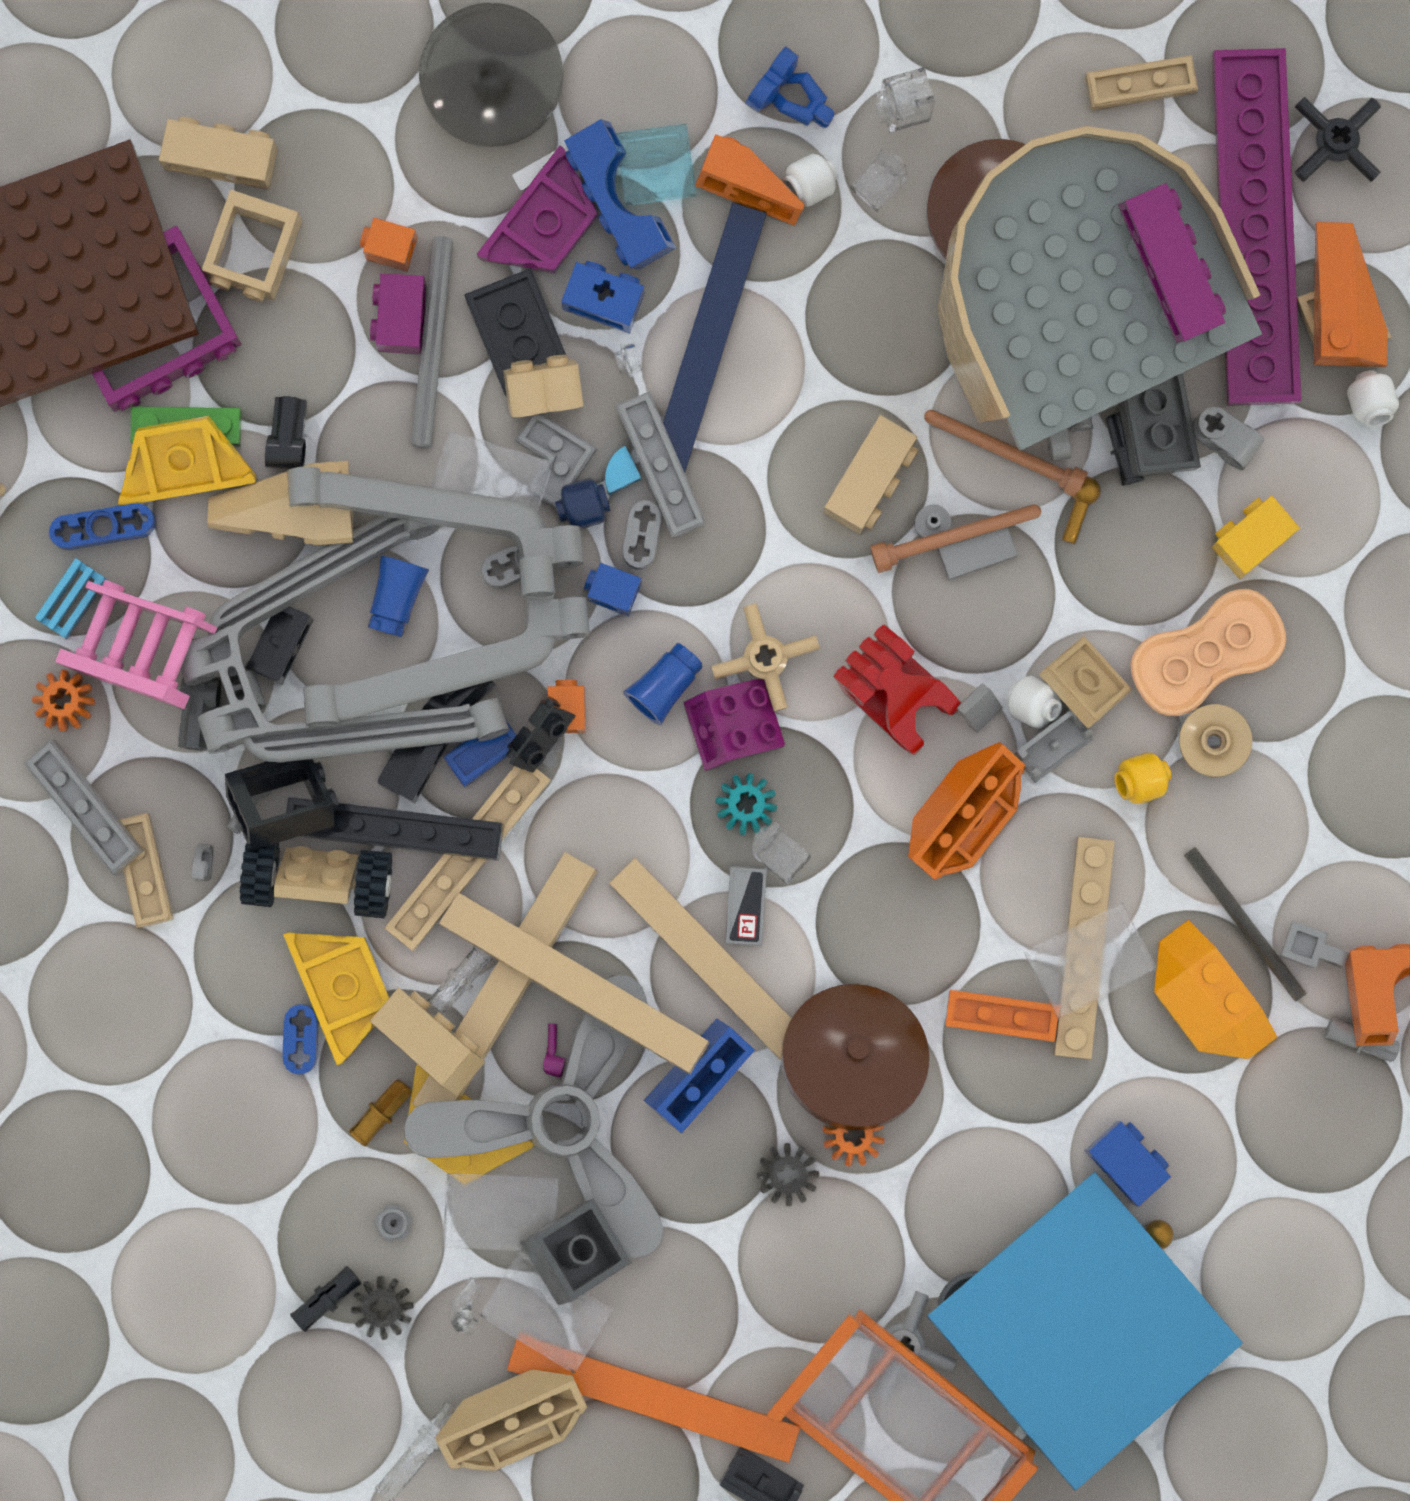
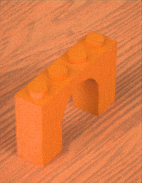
(1371, 984)

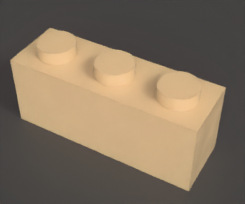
(218, 152)
(872, 475)
(429, 1040)

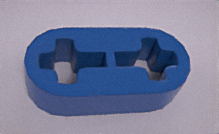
(291, 1039)

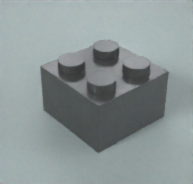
(575, 1252)

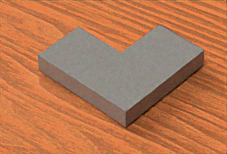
(562, 447)

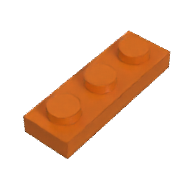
(1001, 1016)

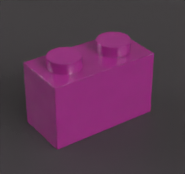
(399, 313)

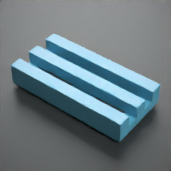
(58, 592)

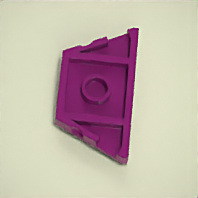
(543, 221)

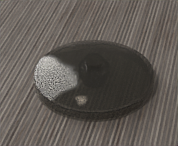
(491, 74)

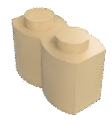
(543, 387)

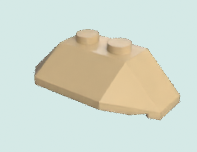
(511, 1421)

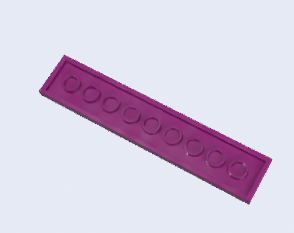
(1259, 210)

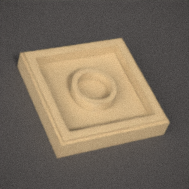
(1085, 682)

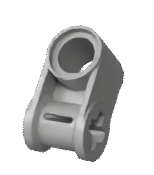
(1231, 438)

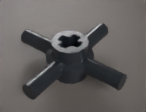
(1333, 128)

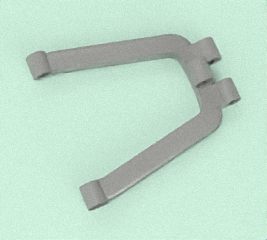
(540, 553)
(242, 718)

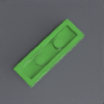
(226, 419)

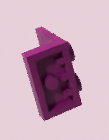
(733, 723)

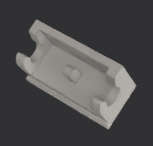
(1053, 745)

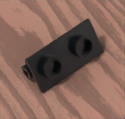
(531, 747)

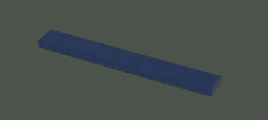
(712, 328)

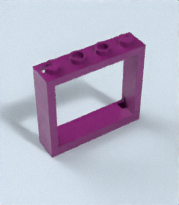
(187, 364)

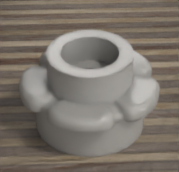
(403, 1220)

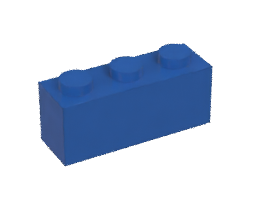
(684, 1095)

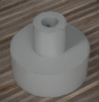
(932, 512)

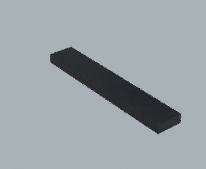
(409, 830)

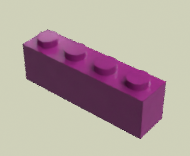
(1172, 262)

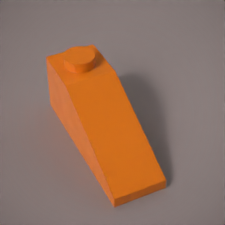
(743, 178)

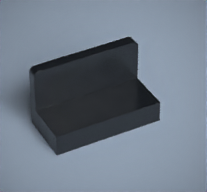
(411, 769)

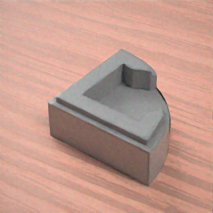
(202, 862)

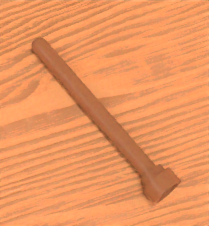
(1069, 479)
(888, 555)

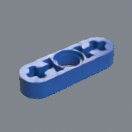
(77, 539)

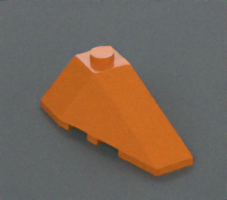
(1346, 308)

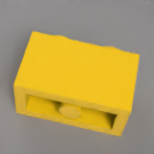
(1255, 536)

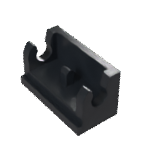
(280, 644)
(758, 1480)

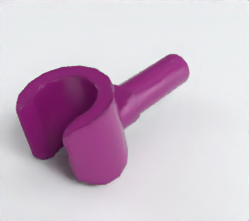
(553, 1064)

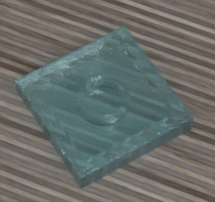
(656, 165)

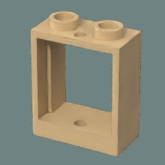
(264, 212)

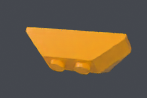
(1208, 996)

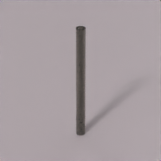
(1245, 924)

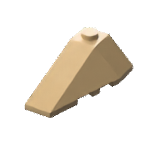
(267, 509)

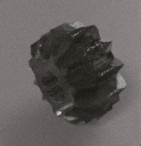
(796, 1183)
(374, 1317)

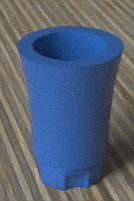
(395, 595)
(664, 683)

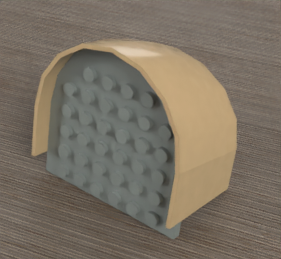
(1050, 295)

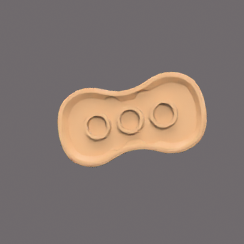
(1184, 665)

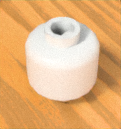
(811, 179)
(1373, 398)
(1033, 702)

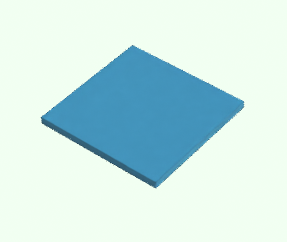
(1084, 1330)

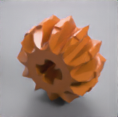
(55, 691)
(847, 1146)

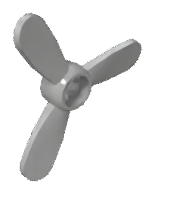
(483, 1126)

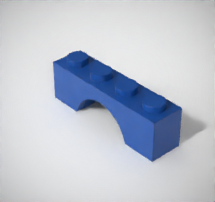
(597, 155)

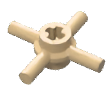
(752, 652)

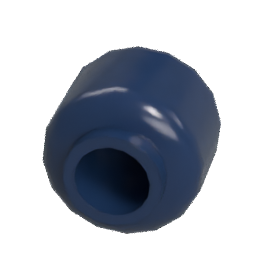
(583, 503)

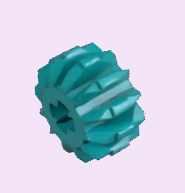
(757, 808)

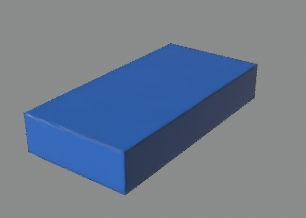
(477, 757)

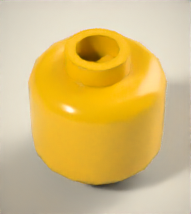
(1142, 778)

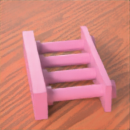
(137, 677)

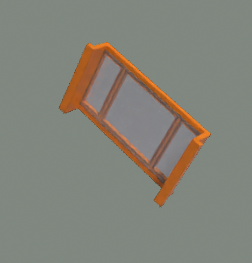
(902, 1421)

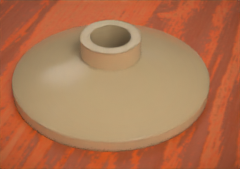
(1232, 732)

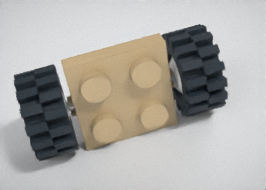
(317, 877)

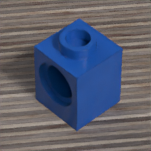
(612, 588)

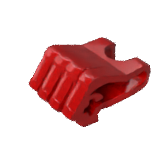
(893, 687)

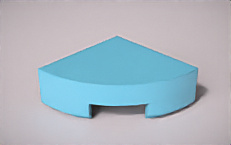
(621, 472)

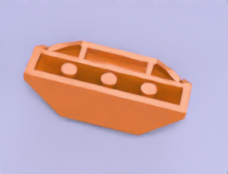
(966, 811)

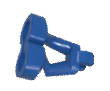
(782, 73)

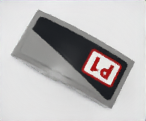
(746, 905)

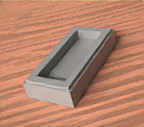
(977, 553)

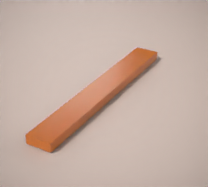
(669, 1403)

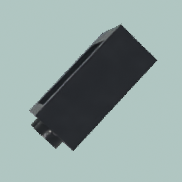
(270, 776)

